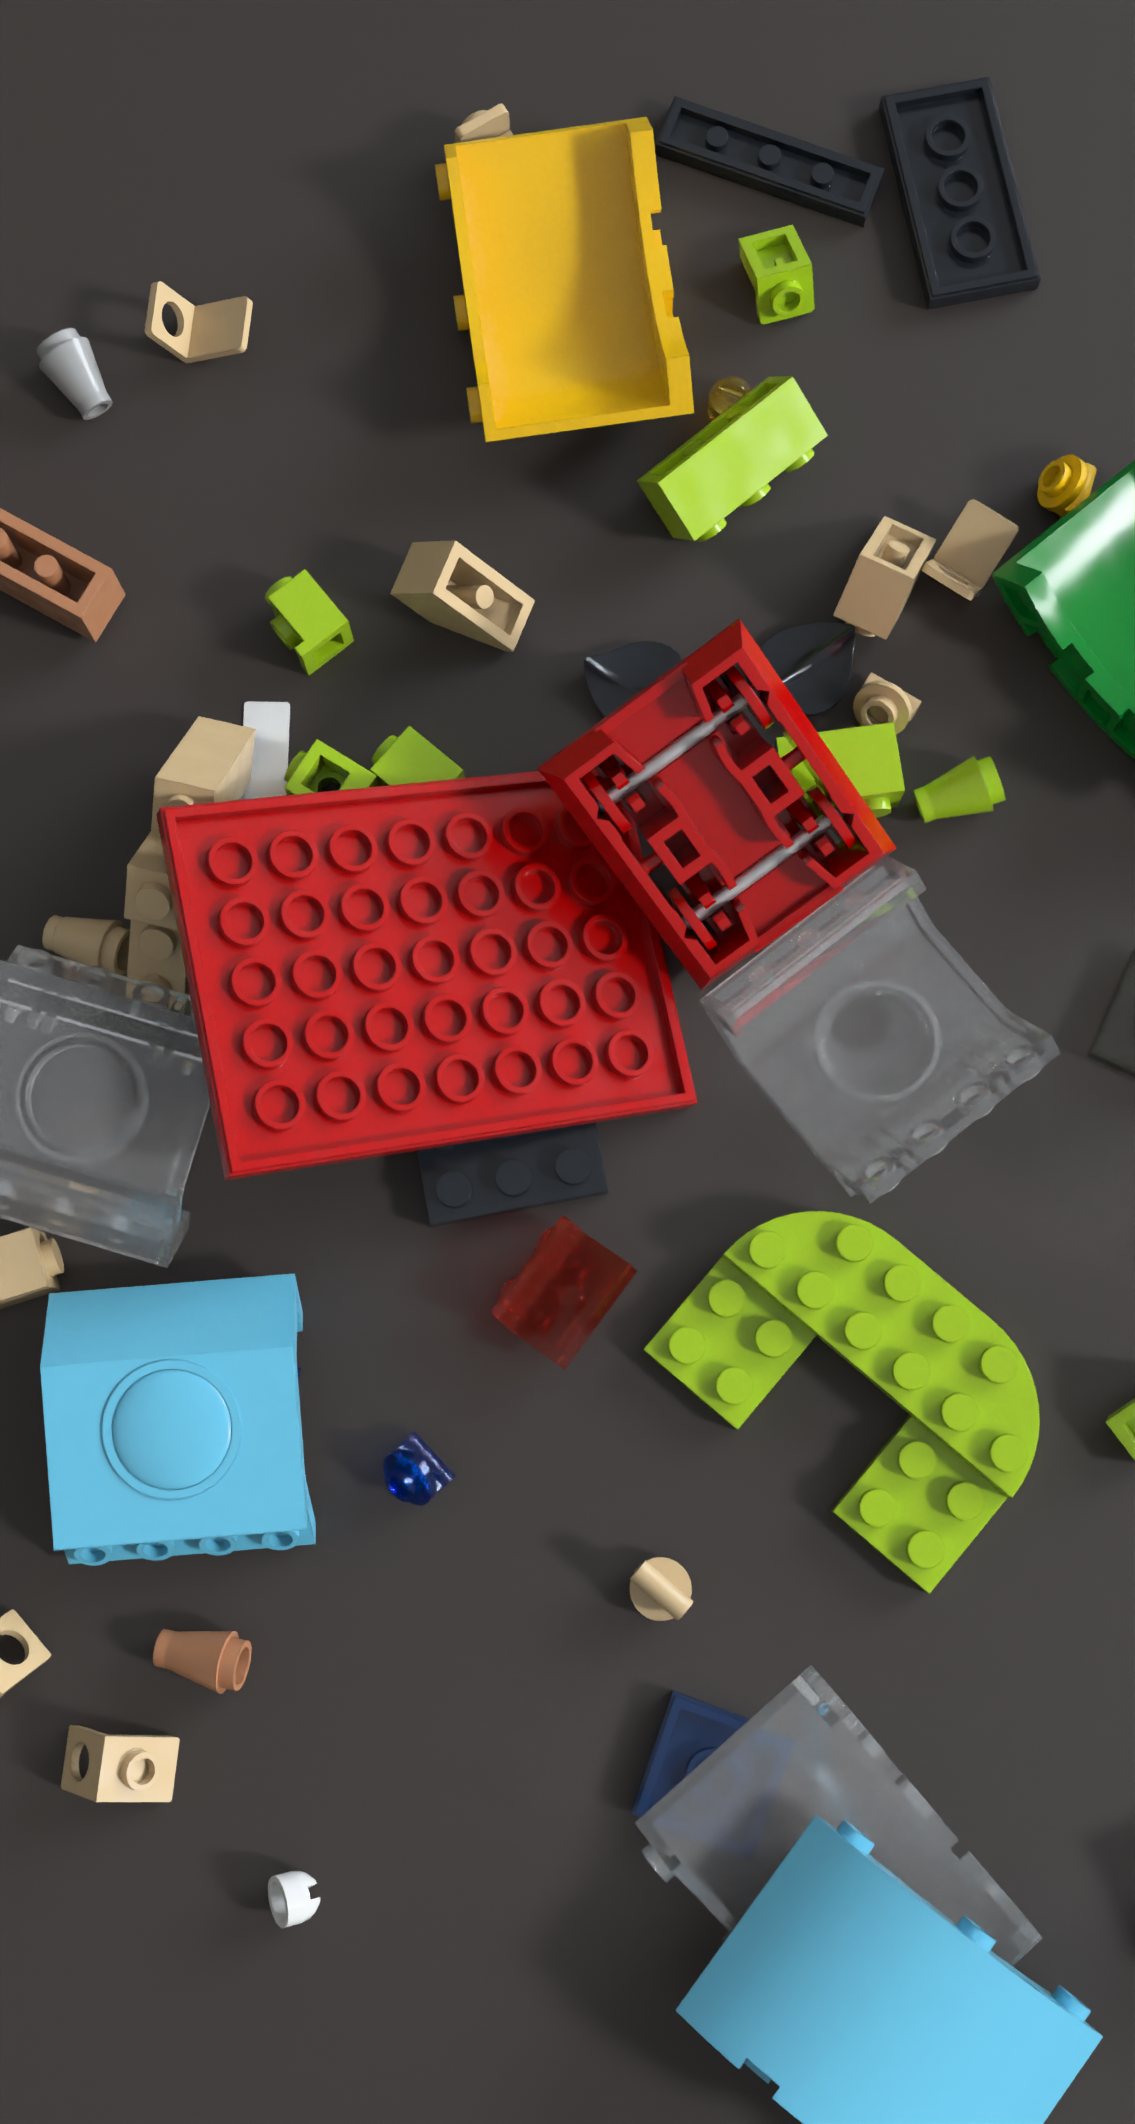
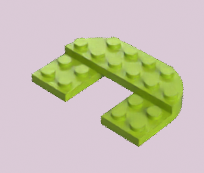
(908, 1335)

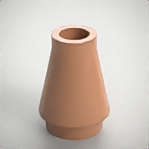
(205, 1657)

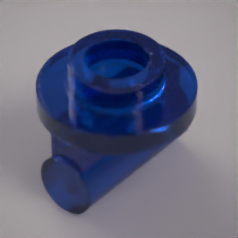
(415, 1471)

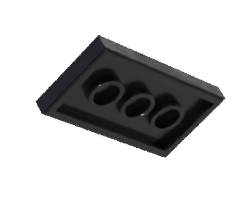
(959, 193)

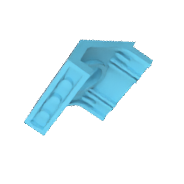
(175, 1420)

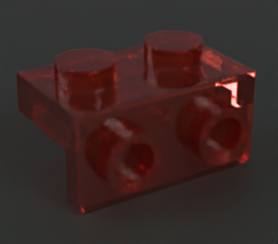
(562, 1292)

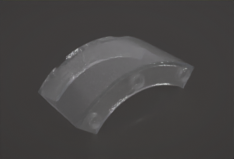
(802, 1759)

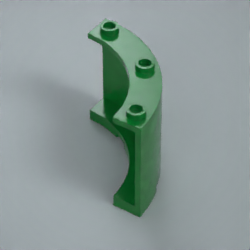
(1081, 600)

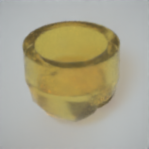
(720, 401)

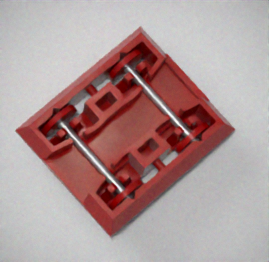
(718, 805)

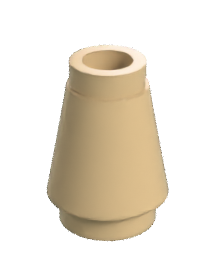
(89, 941)

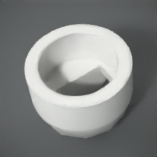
(291, 1898)

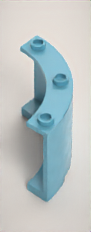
(881, 2001)

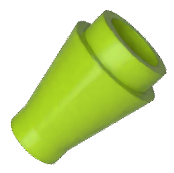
(961, 791)

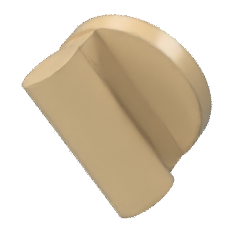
(884, 703)
(661, 1589)

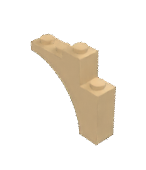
(205, 767)

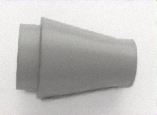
(74, 371)

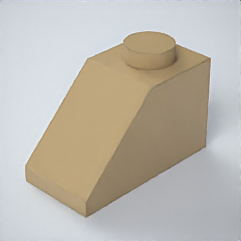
(883, 578)
(462, 594)

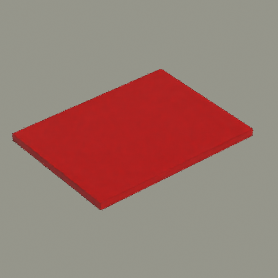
(414, 971)

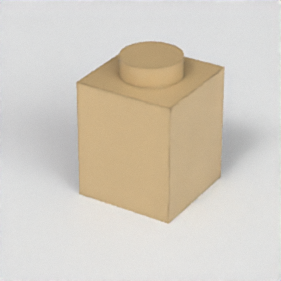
(28, 1266)

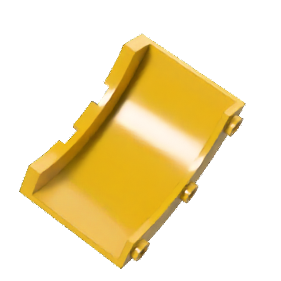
(565, 280)

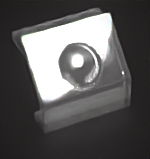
(874, 1032)
(97, 1104)

